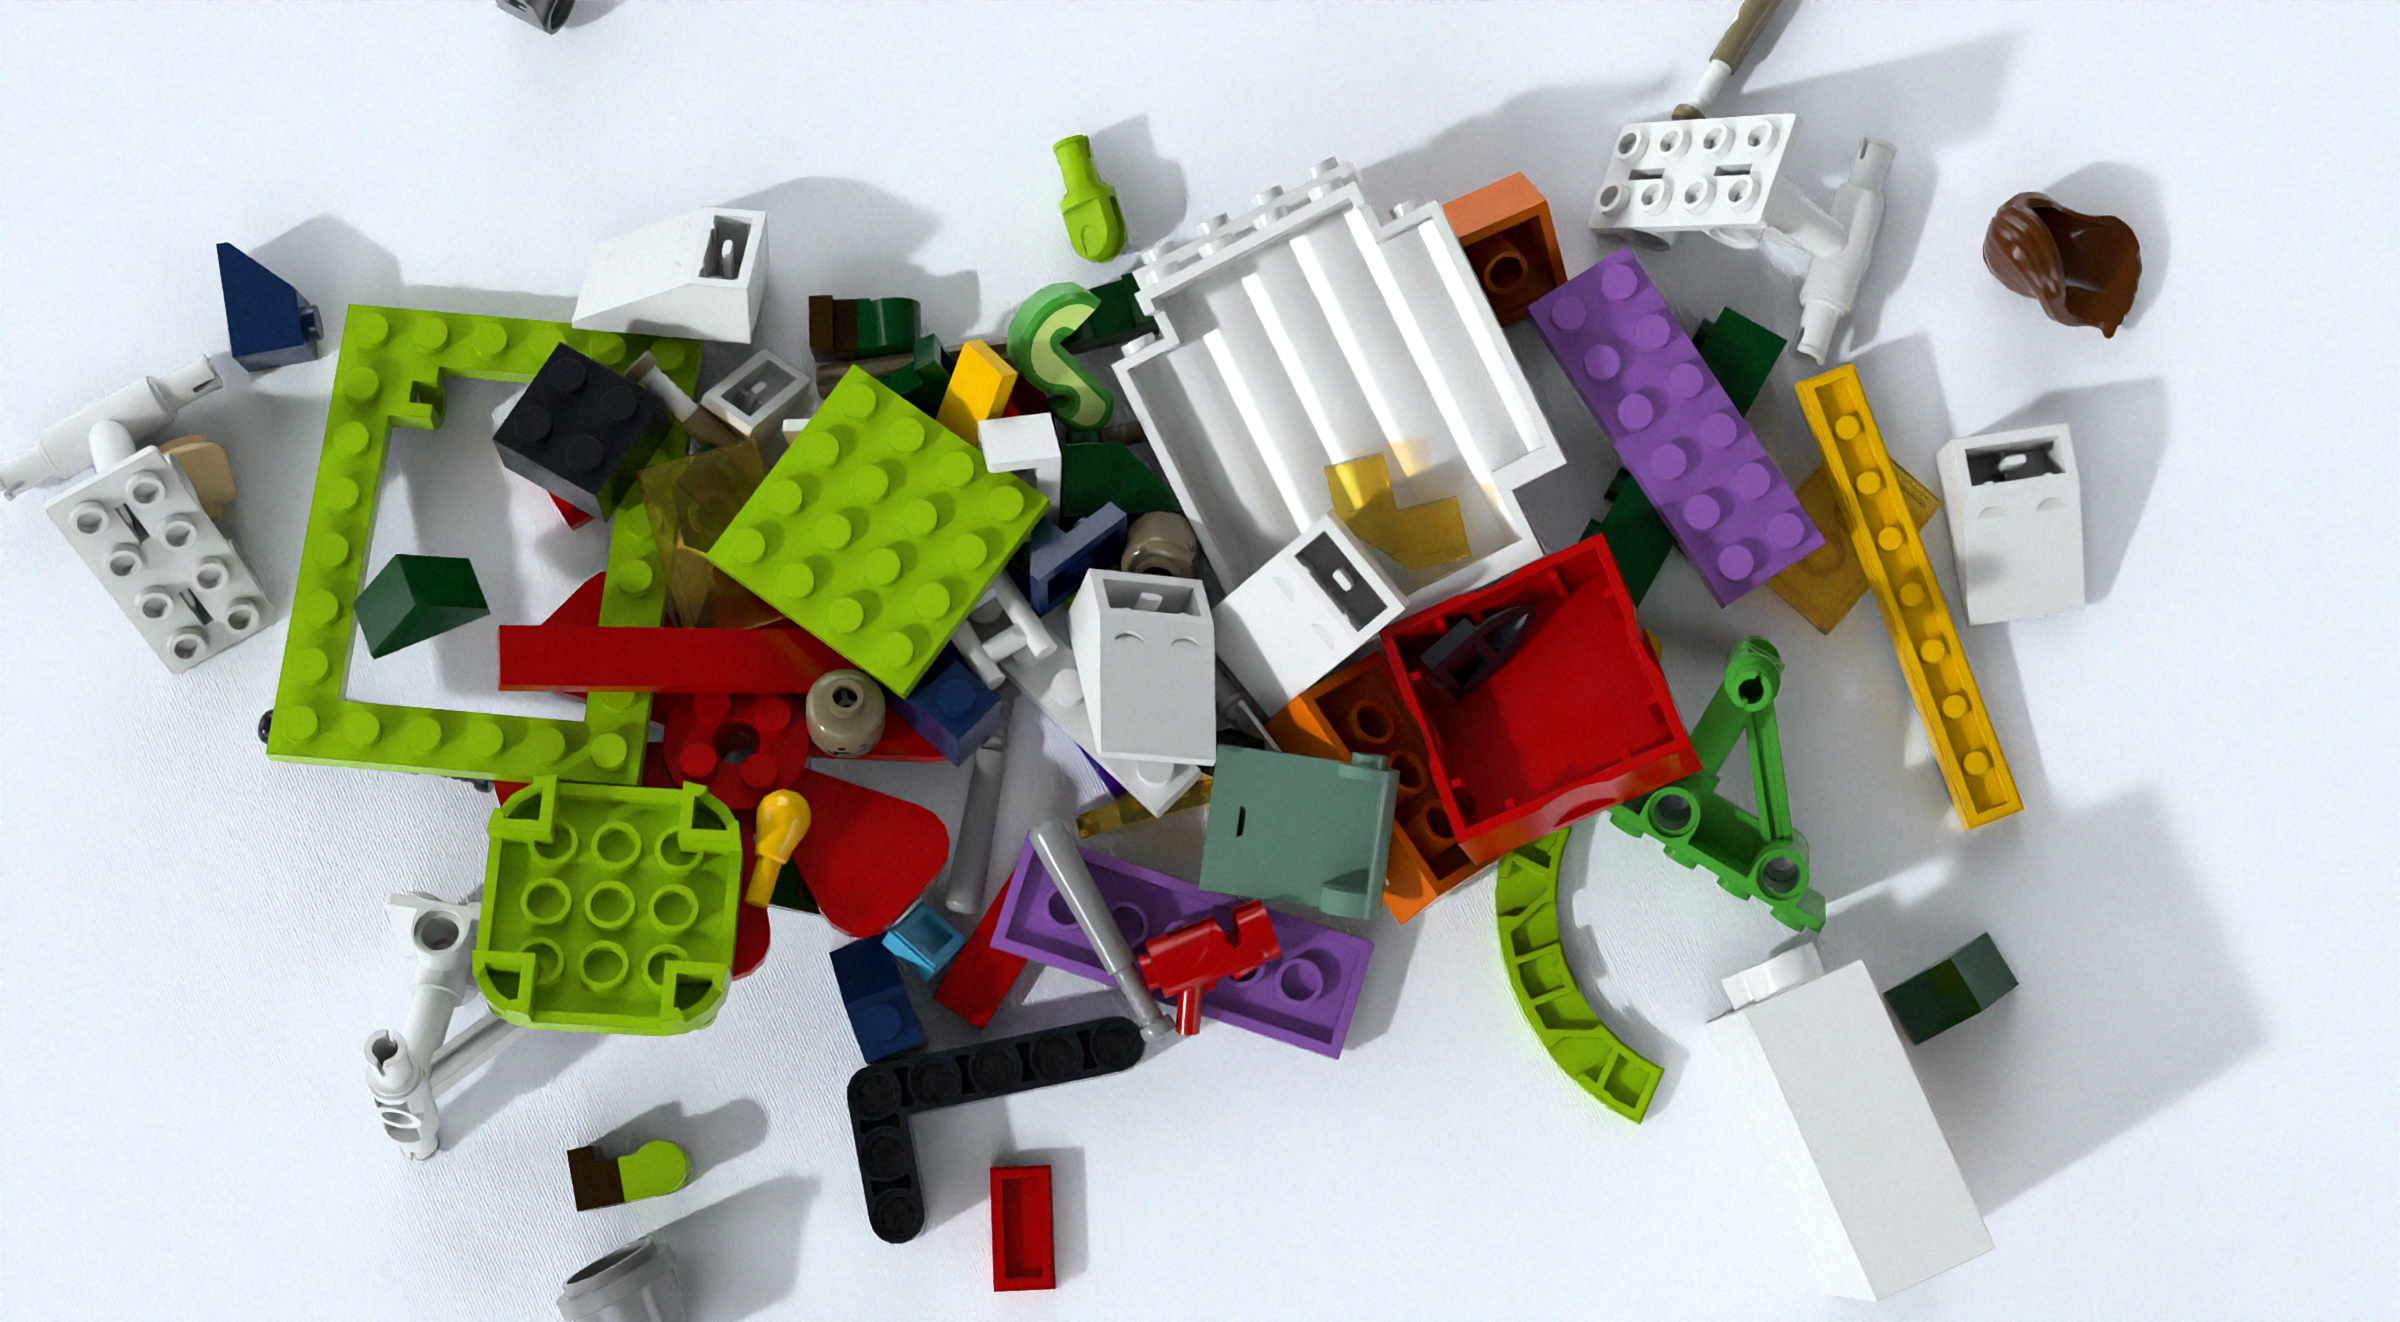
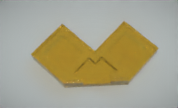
(1411, 535)
(1131, 814)

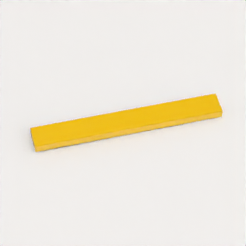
(1908, 597)

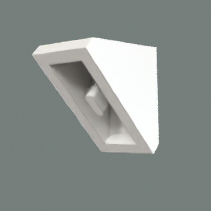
(757, 397)

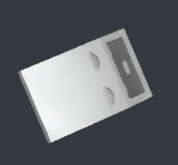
(680, 278)
(2015, 523)
(1304, 613)
(1146, 666)

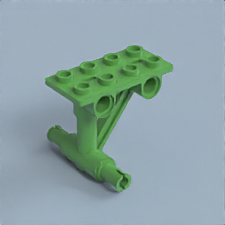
(1720, 832)

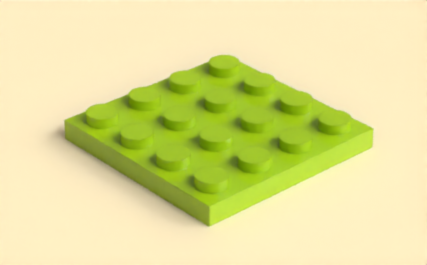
(878, 531)

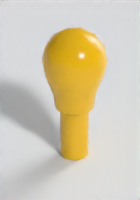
(780, 826)

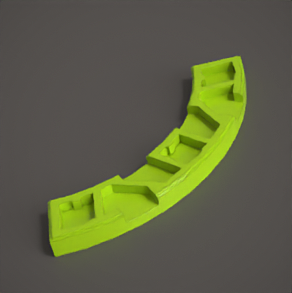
(1548, 990)

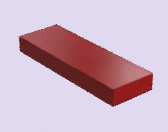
(981, 973)

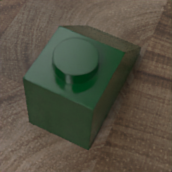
(1105, 473)

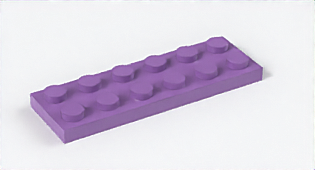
(1674, 427)
(1294, 999)

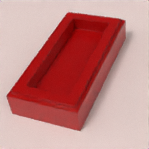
(1022, 1228)

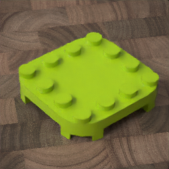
(609, 908)

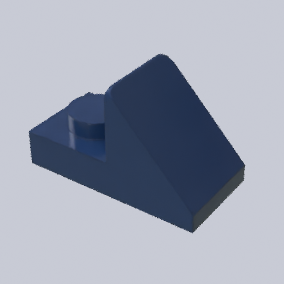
(1062, 559)

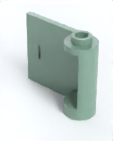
(1306, 826)

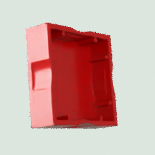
(1563, 722)

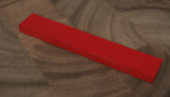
(662, 659)

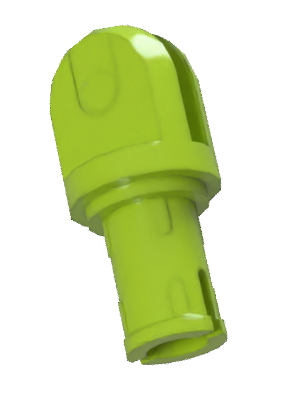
(1089, 206)

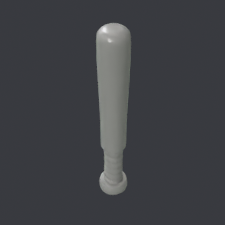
(980, 813)
(1090, 910)

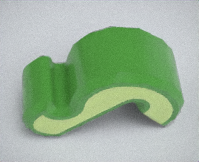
(1038, 356)

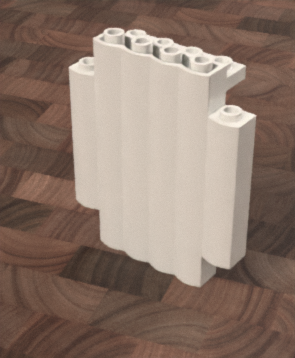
(1325, 343)

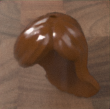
(2069, 261)

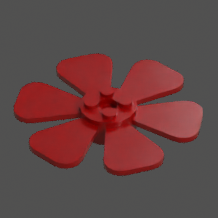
(864, 848)

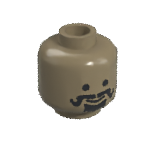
(1162, 546)
(845, 713)

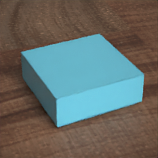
(924, 941)

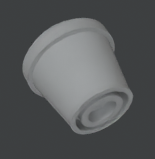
(625, 1286)

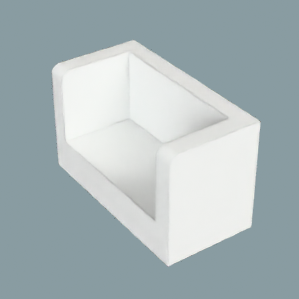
(1029, 451)

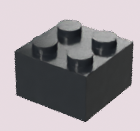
(582, 432)

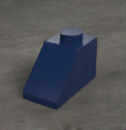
(265, 315)
(949, 709)
(877, 1000)

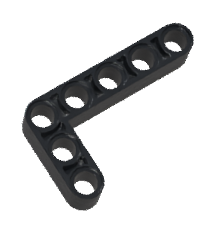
(967, 1089)

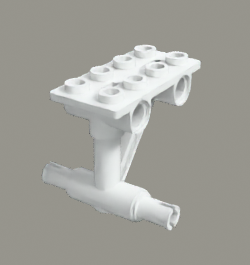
(1734, 187)
(143, 520)
(416, 1065)

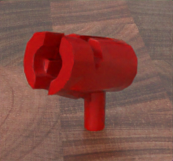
(1201, 953)

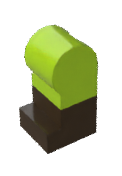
(652, 1172)

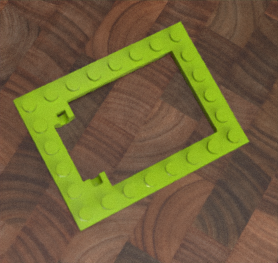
(378, 371)

